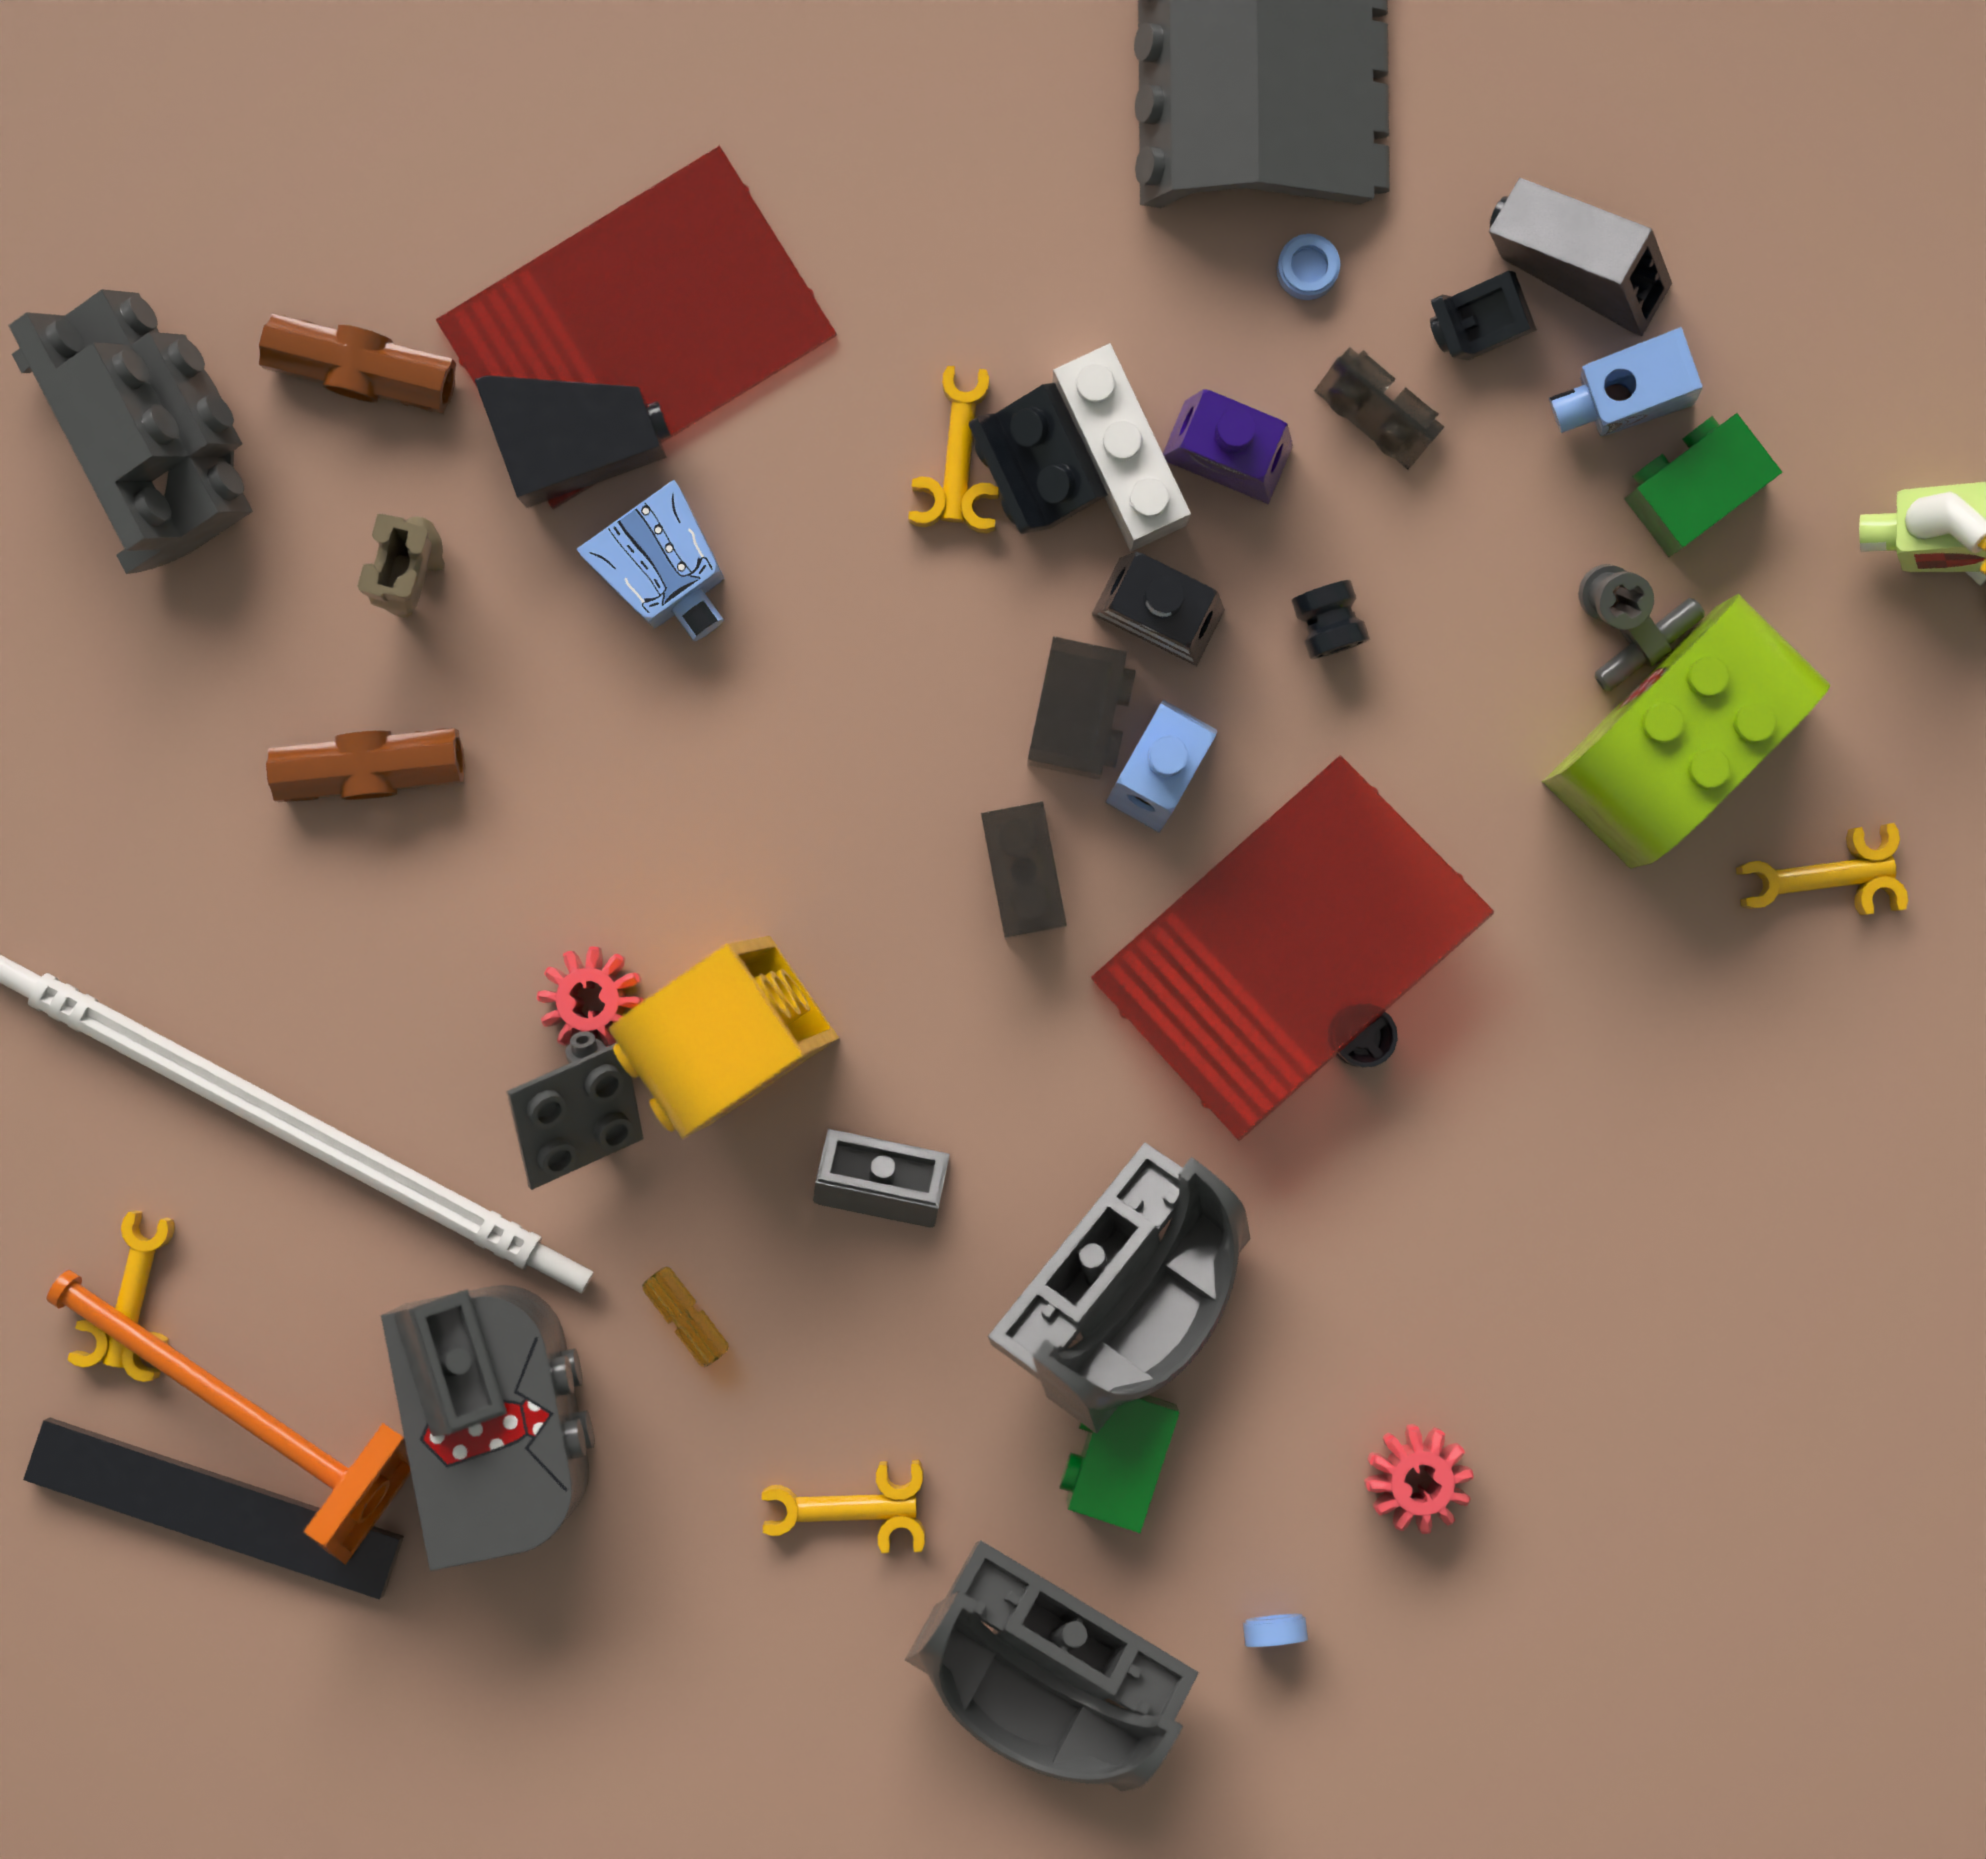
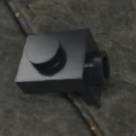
(1481, 317)

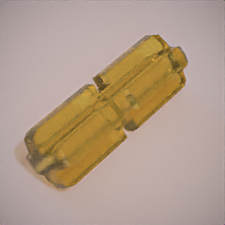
(693, 1327)

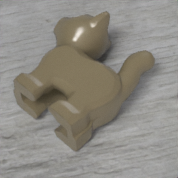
(401, 563)

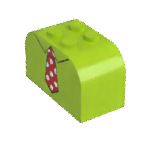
(1688, 734)

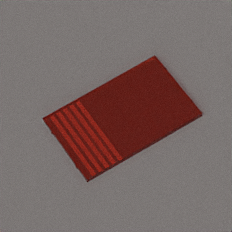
(657, 296)
(1291, 947)

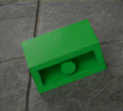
(1702, 484)
(1121, 1463)

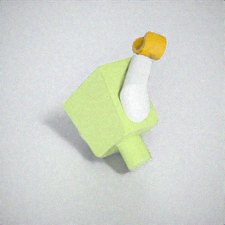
(1933, 530)

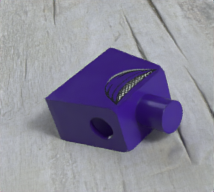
(1230, 444)

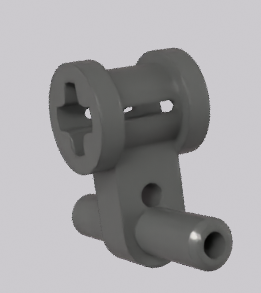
(1631, 616)

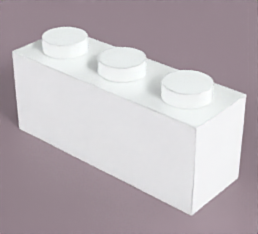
(1122, 447)

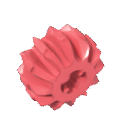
(570, 1004)
(1398, 1492)

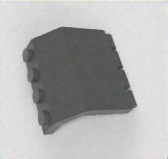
(1262, 98)

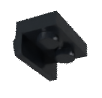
(1037, 460)

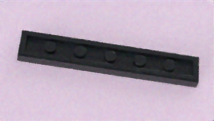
(202, 1505)

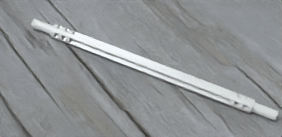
(291, 1124)

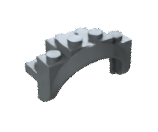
(132, 412)
(1124, 1294)
(1044, 1674)

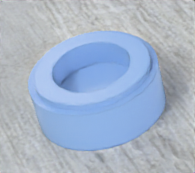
(1308, 266)
(1275, 1630)

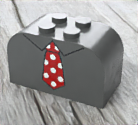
(515, 1475)

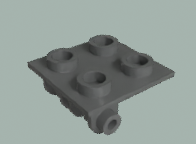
(575, 1112)

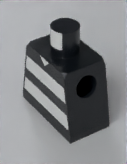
(1160, 606)

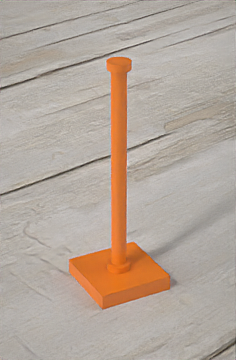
(358, 1492)

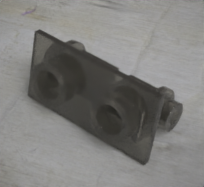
(1356, 392)

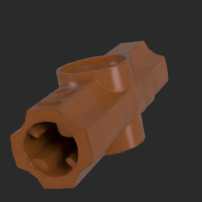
(357, 363)
(365, 765)

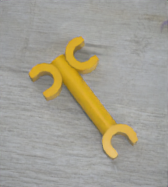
(955, 500)
(1871, 869)
(129, 1300)
(895, 1506)

